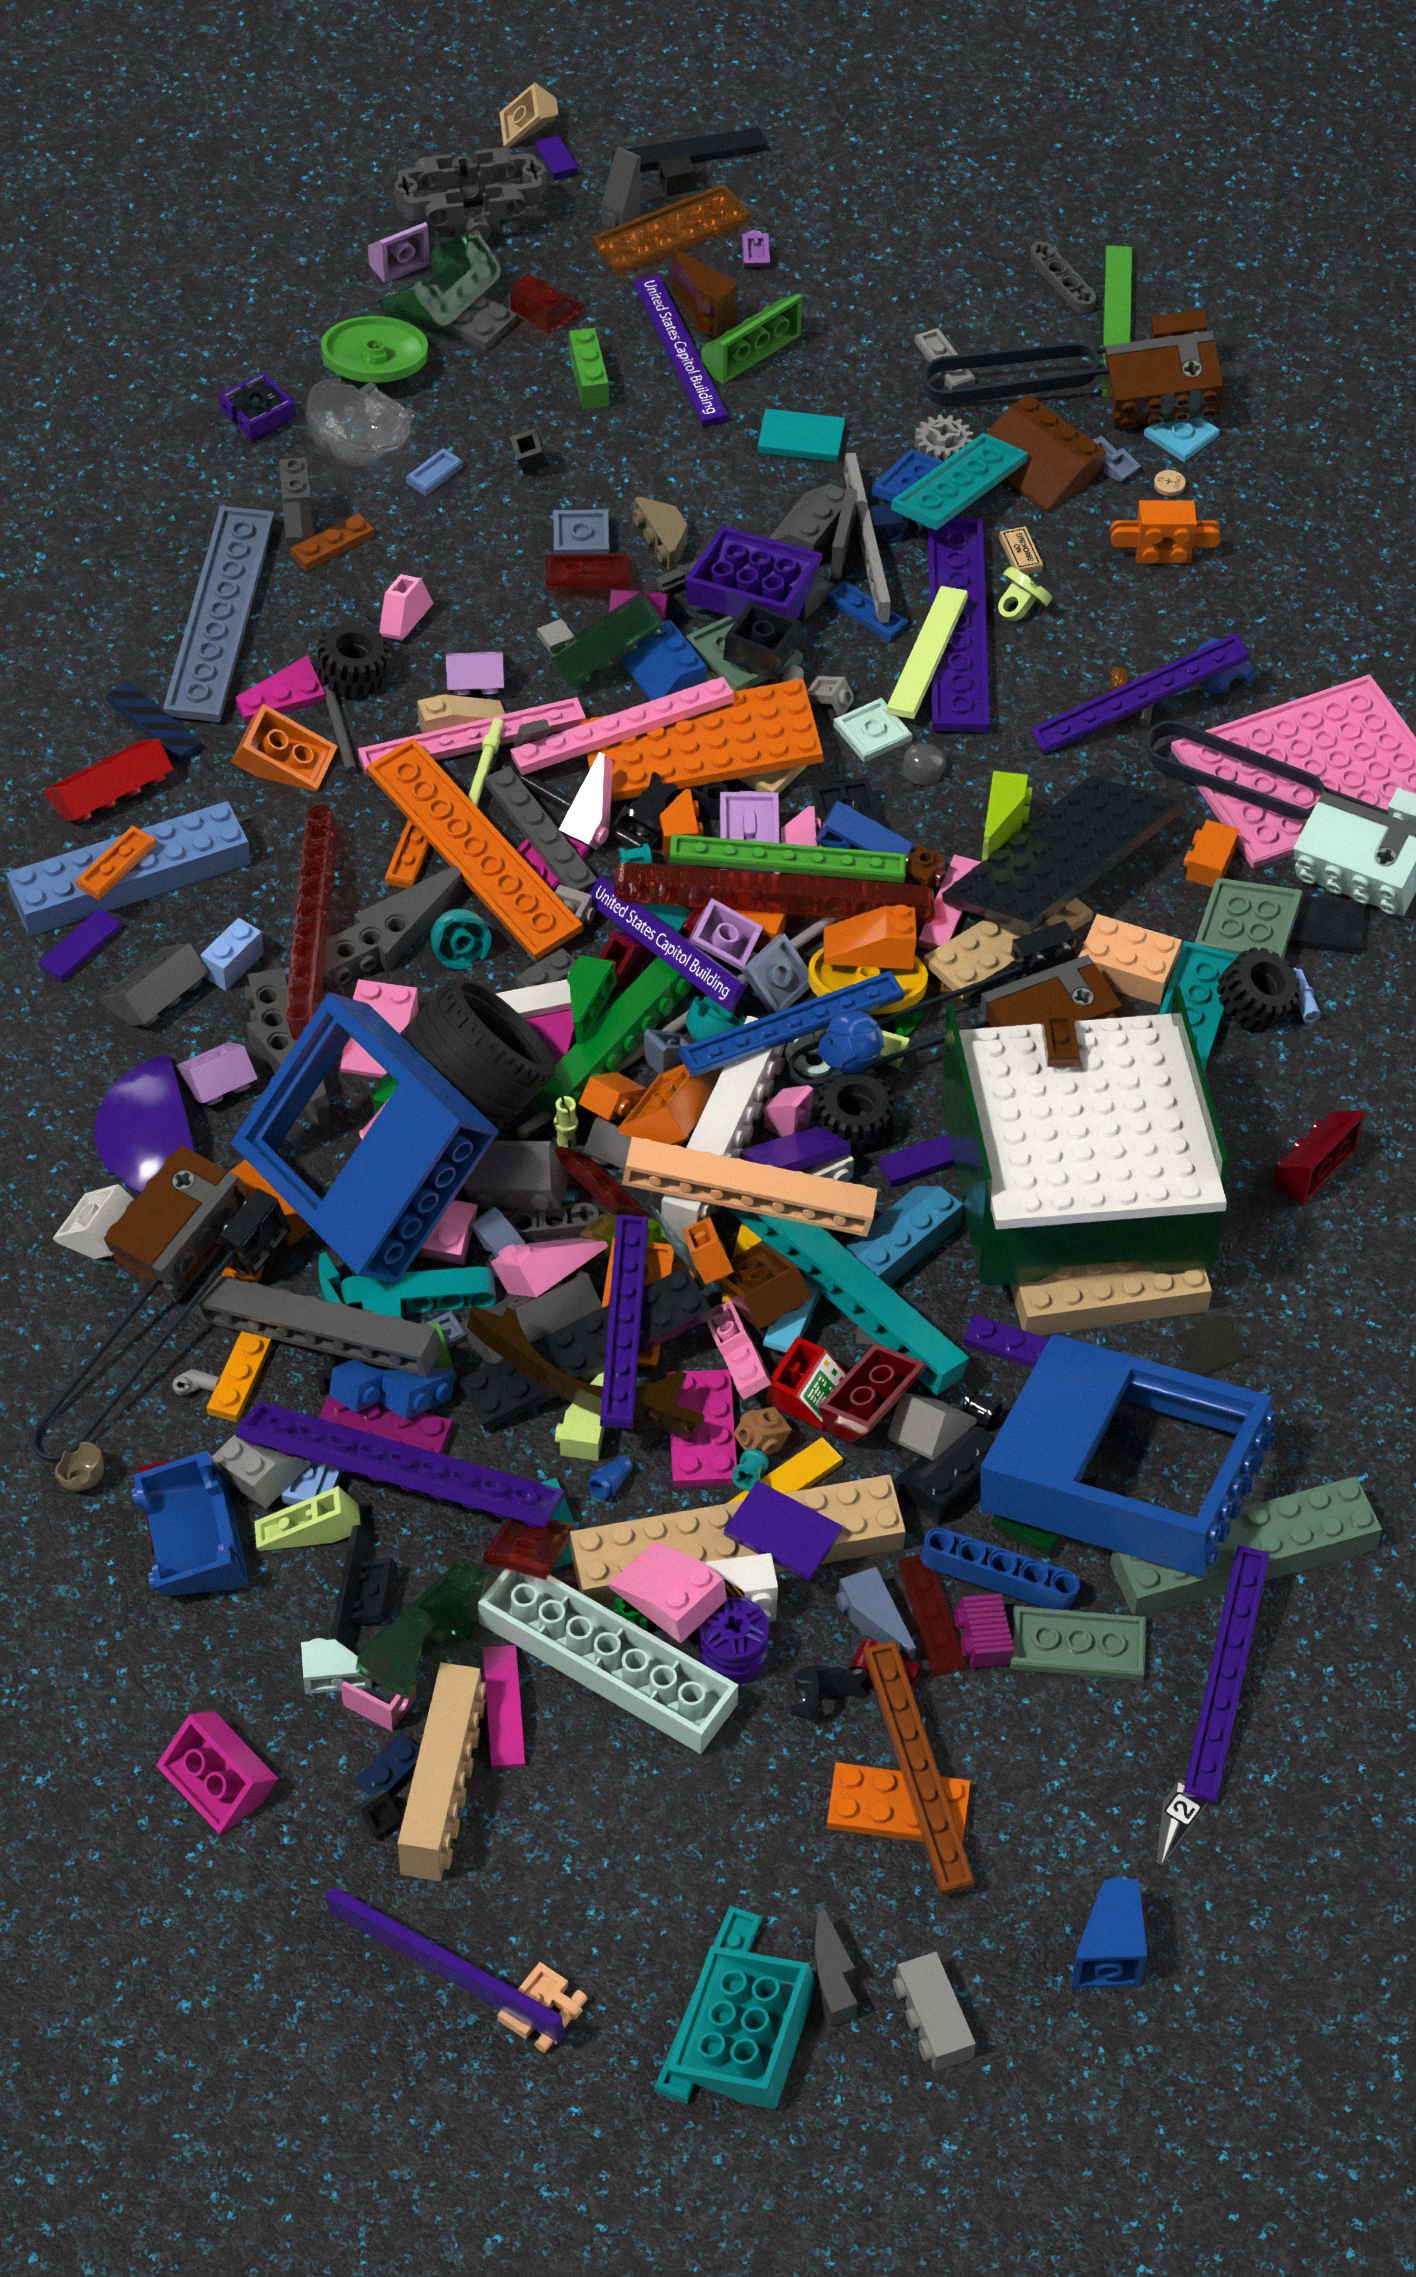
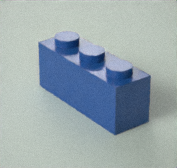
(852, 830)

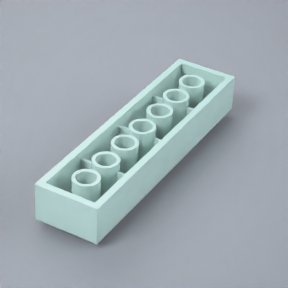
(610, 1656)

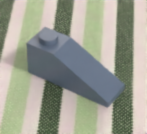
(873, 1610)

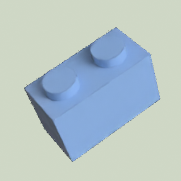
(232, 953)

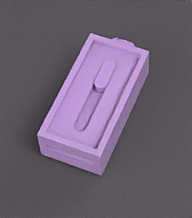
(749, 817)

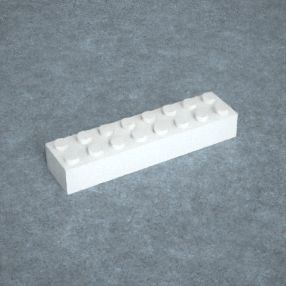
(726, 1124)

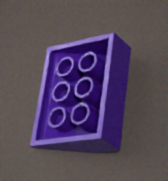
(751, 568)

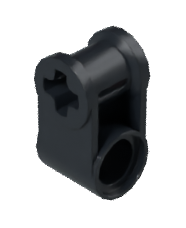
(707, 797)

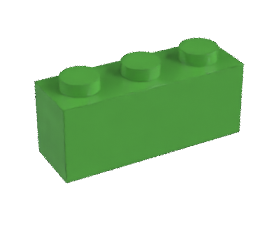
(588, 368)

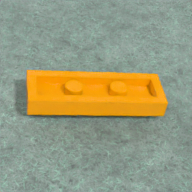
(239, 1376)

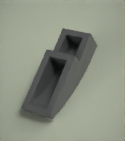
(833, 1973)

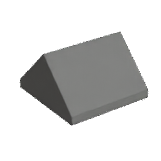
(927, 1425)

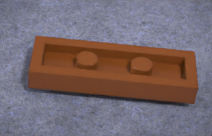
(332, 542)

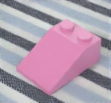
(396, 1005)
(540, 1265)
(671, 1589)

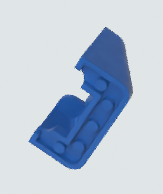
(191, 1527)

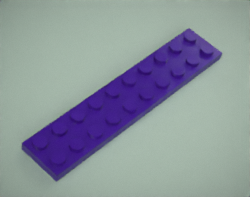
(961, 676)
(401, 1464)

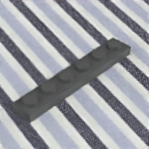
(540, 830)

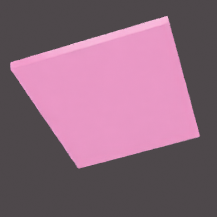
(1339, 734)

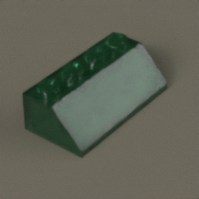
(607, 638)

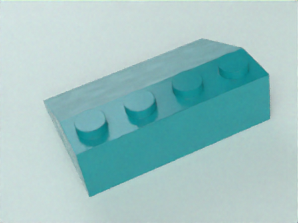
(744, 2025)

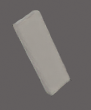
(935, 345)

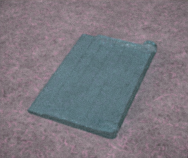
(681, 1249)

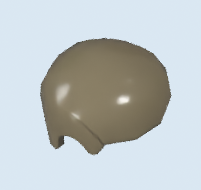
(81, 1468)

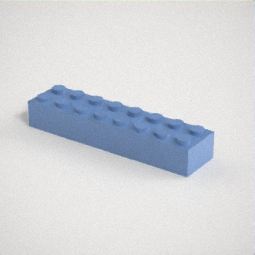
(184, 853)

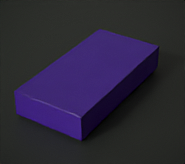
(556, 157)

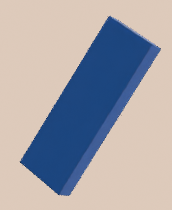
(861, 609)

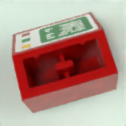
(804, 1381)

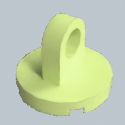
(1024, 592)

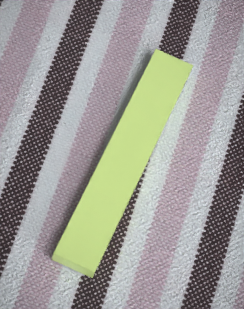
(927, 652)

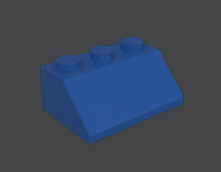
(665, 663)

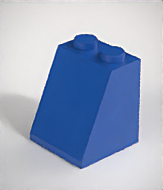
(1114, 1939)

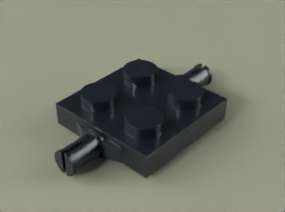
(849, 792)

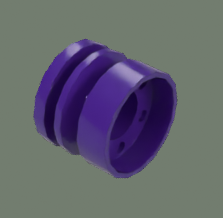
(735, 1640)

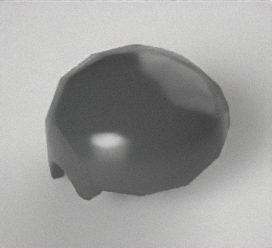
(923, 764)

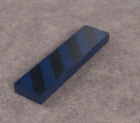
(153, 721)

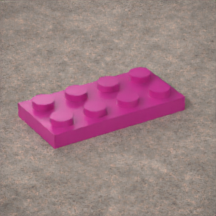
(714, 1454)

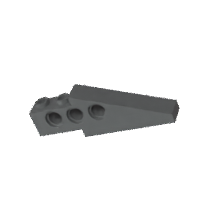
(389, 928)
(271, 1034)

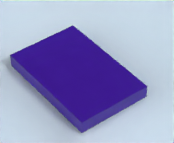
(799, 1150)
(784, 1528)

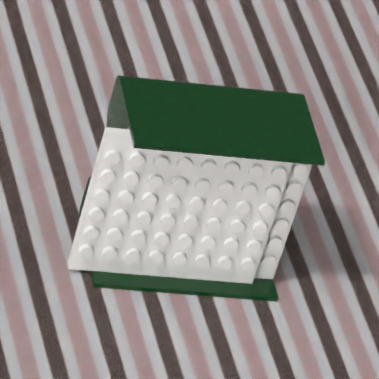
(1088, 1156)

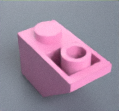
(403, 606)

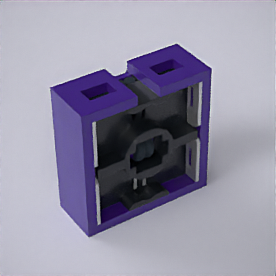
(257, 405)

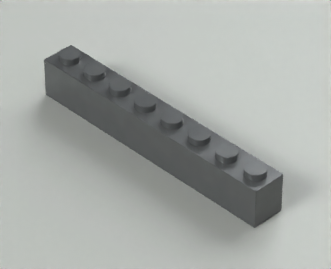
(320, 1325)

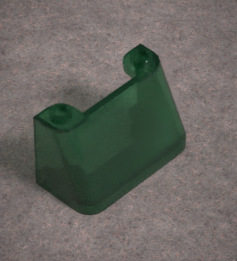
(463, 273)
(440, 1611)

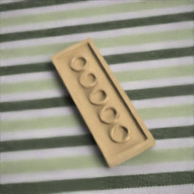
(987, 948)

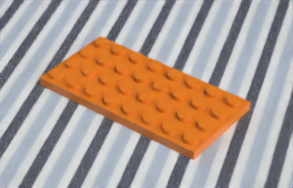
(756, 734)

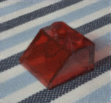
(543, 303)

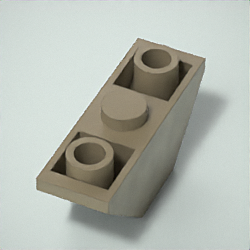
(663, 528)

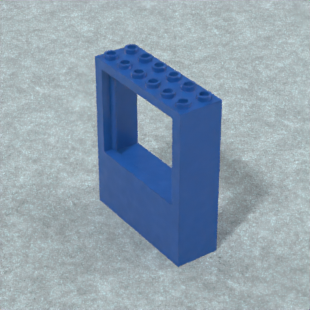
(404, 1165)
(1060, 1423)

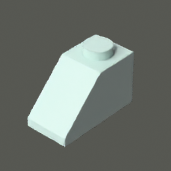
(328, 1665)

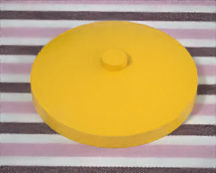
(829, 978)

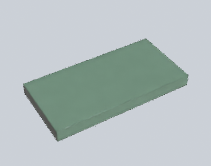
(1078, 1643)

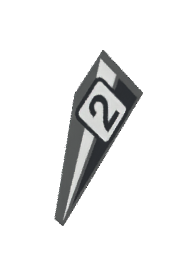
(1176, 1819)

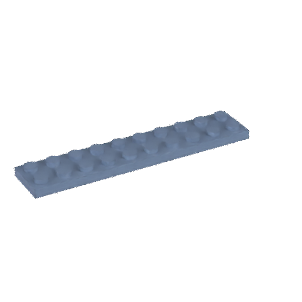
(219, 614)

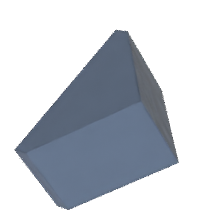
(662, 1049)

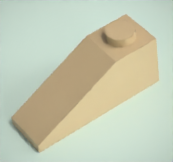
(454, 710)

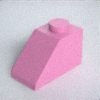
(789, 1111)

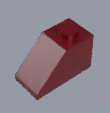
(626, 955)

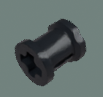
(981, 1408)

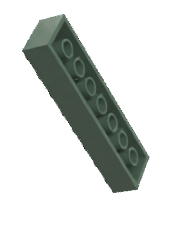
(1295, 1530)

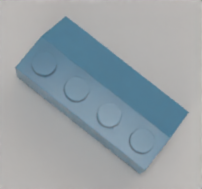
(907, 1232)

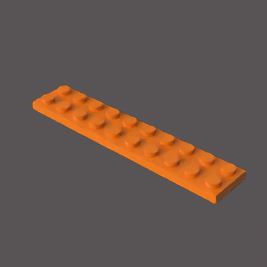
(477, 849)

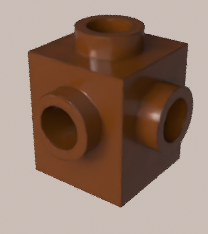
(925, 868)

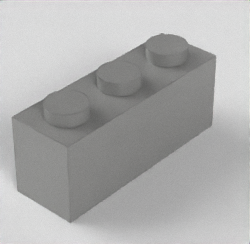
(934, 2012)

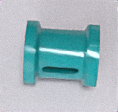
(641, 855)
(751, 1466)

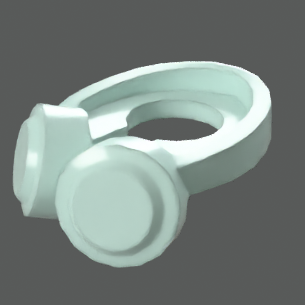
(800, 1063)

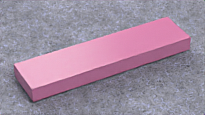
(946, 917)

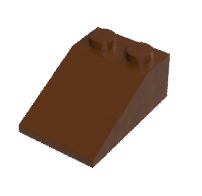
(704, 295)
(764, 1285)

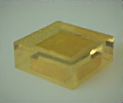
(600, 1227)

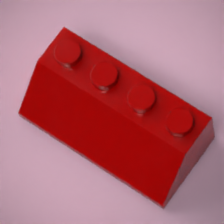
(109, 779)

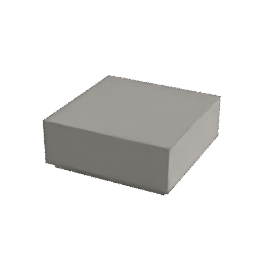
(554, 634)

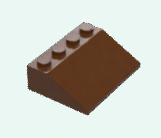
(1058, 454)

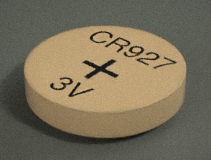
(1169, 483)

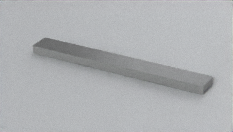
(868, 540)

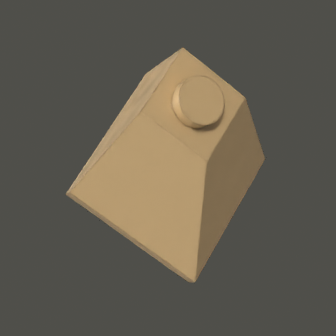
(527, 114)

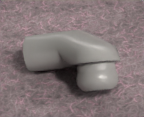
(194, 1380)

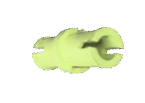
(566, 1122)

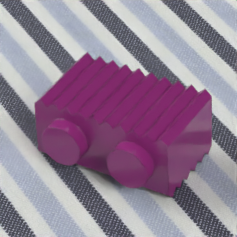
(984, 1630)

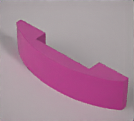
(503, 1707)

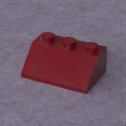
(1318, 1155)
(868, 1392)

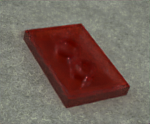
(587, 571)
(598, 1183)
(528, 1548)

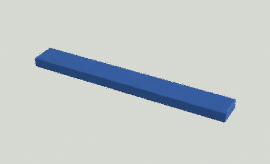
(789, 1024)

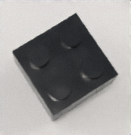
(761, 640)

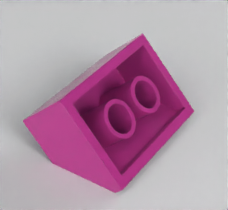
(216, 1770)

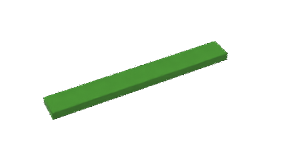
(1116, 299)
(787, 858)

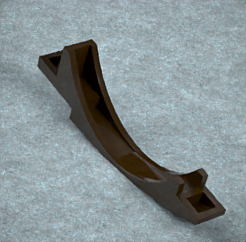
(653, 1403)

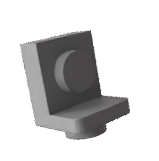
(831, 691)
(578, 903)

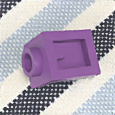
(755, 249)

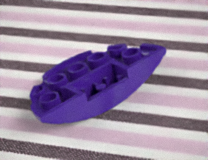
(141, 1123)

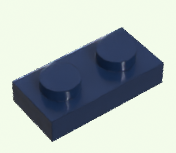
(390, 1767)

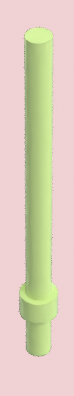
(490, 747)

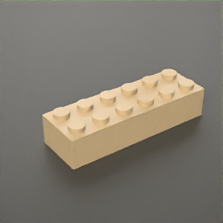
(1107, 1296)
(441, 1772)

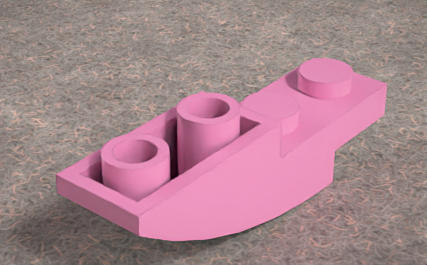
(738, 1350)

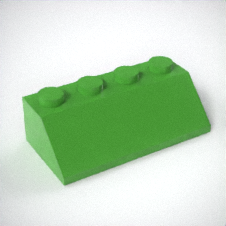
(753, 339)

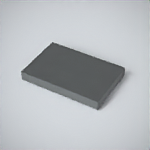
(843, 536)

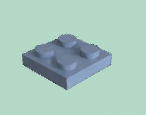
(581, 531)
(777, 974)

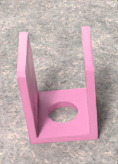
(374, 1709)

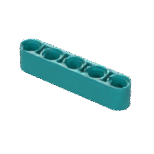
(426, 1290)

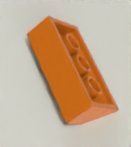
(670, 1106)

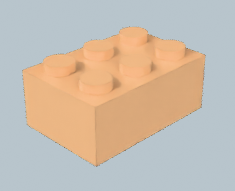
(1132, 958)

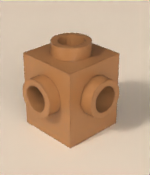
(762, 1430)

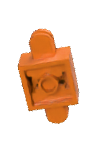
(1165, 532)

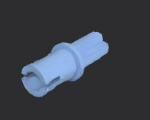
(1306, 999)

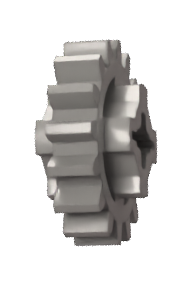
(942, 437)

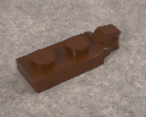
(1059, 1036)

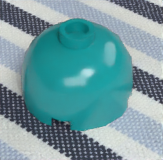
(460, 938)
(709, 1019)

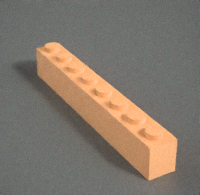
(749, 1186)

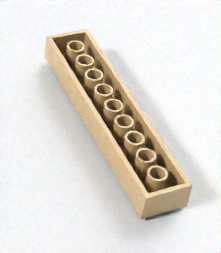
(863, 1508)

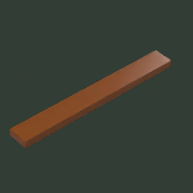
(918, 1768)

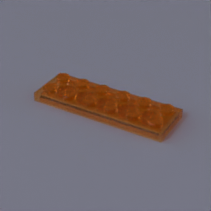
(670, 228)

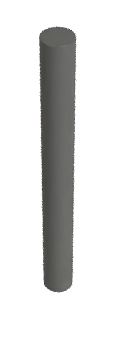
(340, 731)

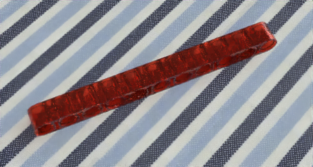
(766, 891)
(311, 919)

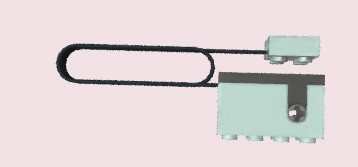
(1345, 841)

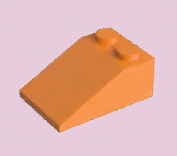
(283, 751)
(873, 939)

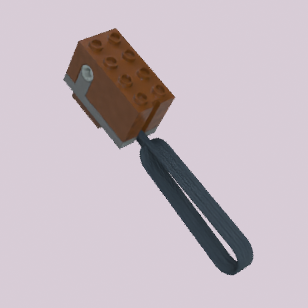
(1146, 380)

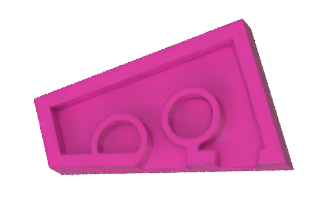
(284, 691)

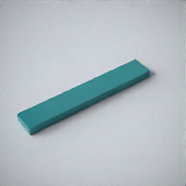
(736, 1933)

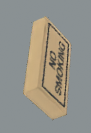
(1021, 550)

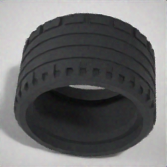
(482, 1049)

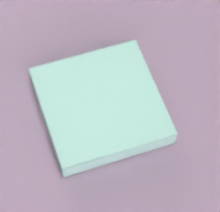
(872, 730)

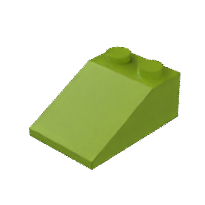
(1005, 810)

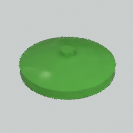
(374, 349)

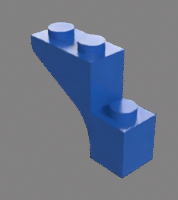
(400, 1391)

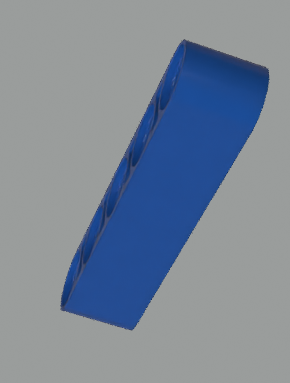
(1016, 1569)

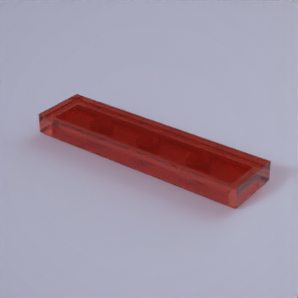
(931, 1617)

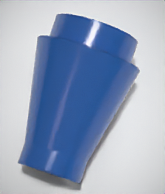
(608, 1478)

